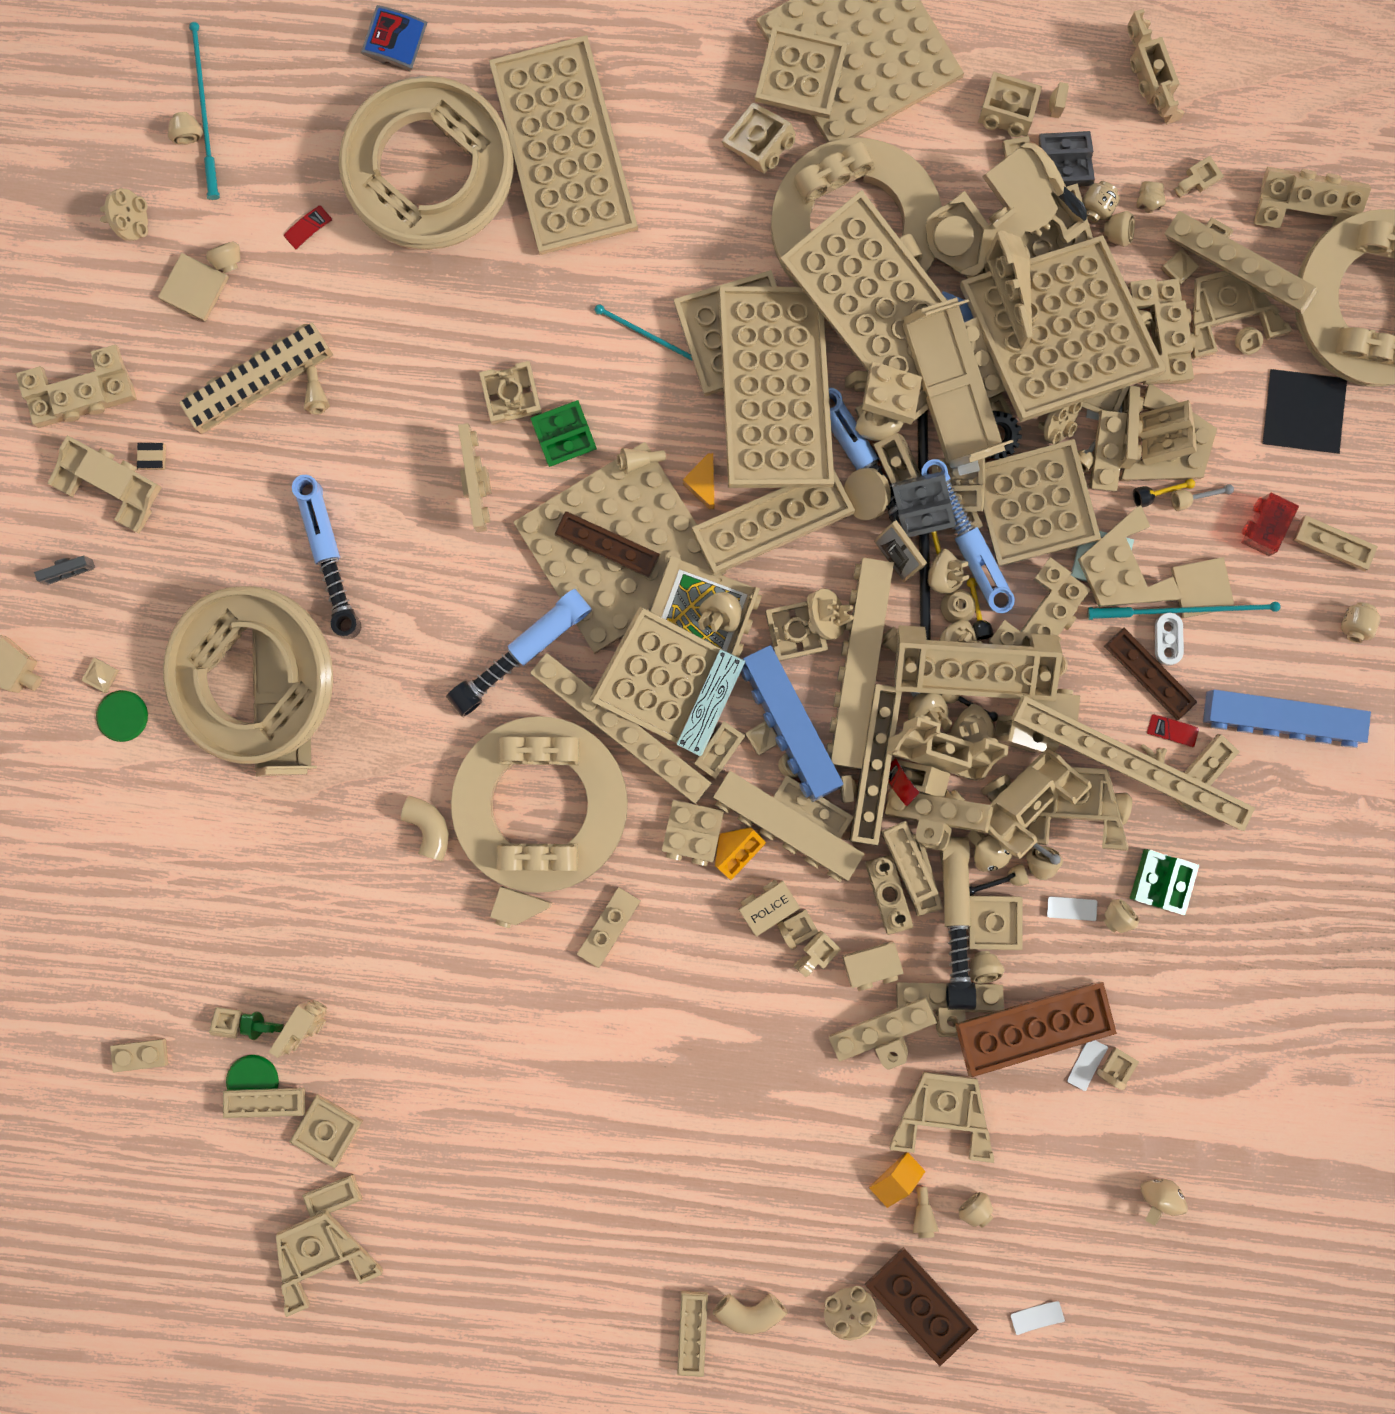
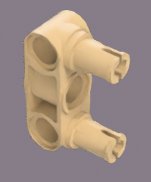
(894, 914)

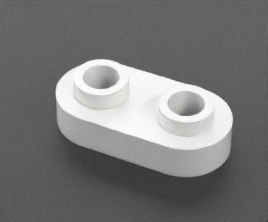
(1172, 640)

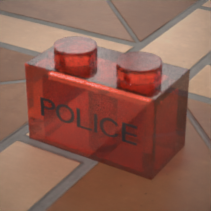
(1269, 523)

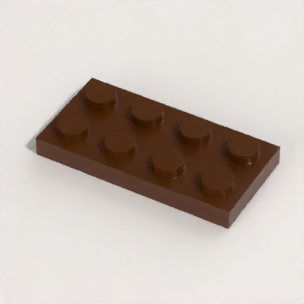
(921, 1306)

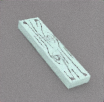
(710, 702)

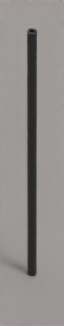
(924, 545)

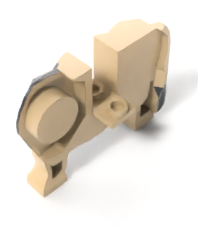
(1031, 197)

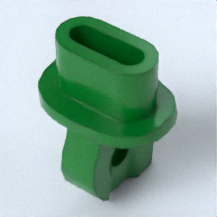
(254, 1025)

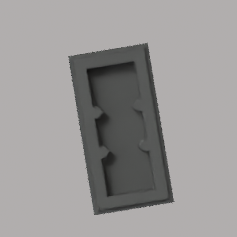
(64, 569)

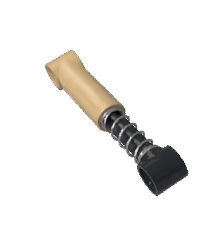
(957, 918)

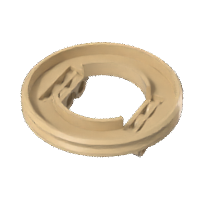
(457, 113)
(841, 163)
(1347, 351)
(200, 644)
(539, 866)

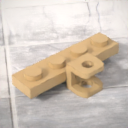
(474, 478)
(937, 815)
(988, 1000)
(884, 1033)

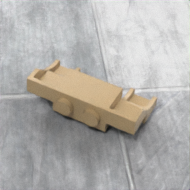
(1153, 68)
(1308, 193)
(1169, 327)
(77, 395)
(80, 463)
(1054, 611)
(926, 745)
(1029, 796)

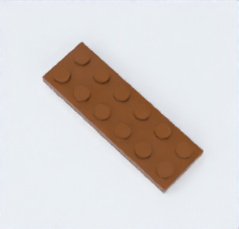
(1035, 1029)

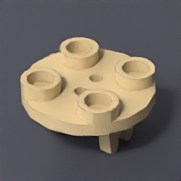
(126, 214)
(1060, 423)
(827, 614)
(839, 1318)

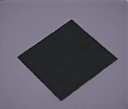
(1304, 411)

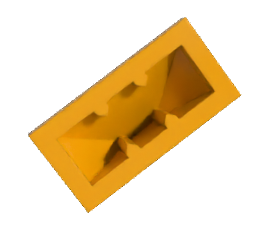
(736, 850)

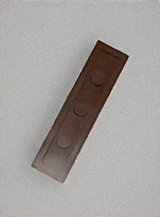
(607, 544)
(1150, 673)

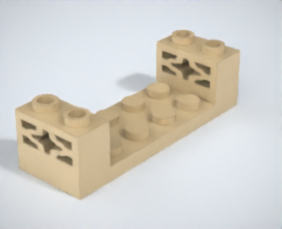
(977, 667)

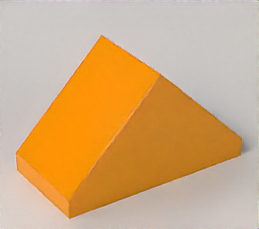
(701, 481)
(898, 1180)

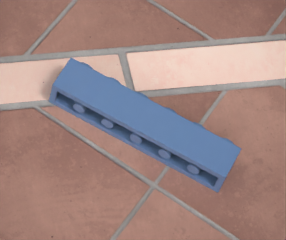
(1286, 717)
(791, 724)

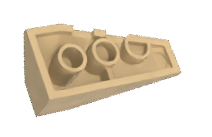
(1011, 272)

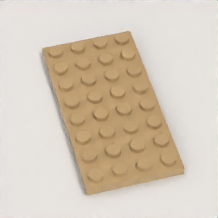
(563, 145)
(864, 284)
(775, 389)

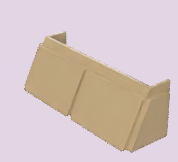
(952, 383)
(269, 686)

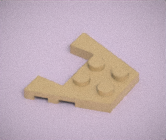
(1225, 299)
(1180, 468)
(1115, 572)
(1095, 805)
(948, 1104)
(314, 1247)

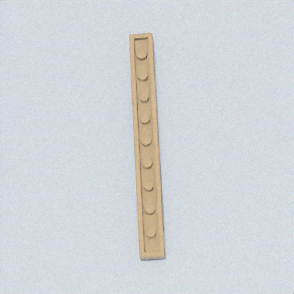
(1132, 763)

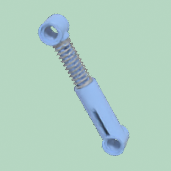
(975, 548)

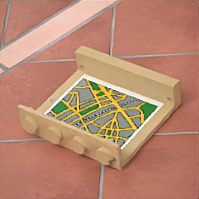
(687, 587)

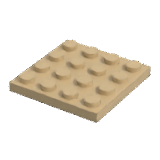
(701, 327)
(1038, 503)
(656, 675)

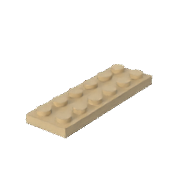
(769, 523)

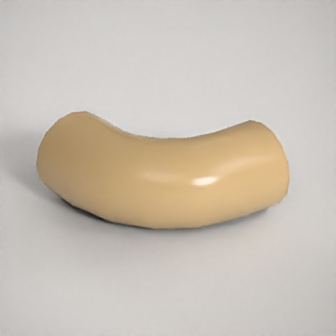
(430, 823)
(750, 1319)

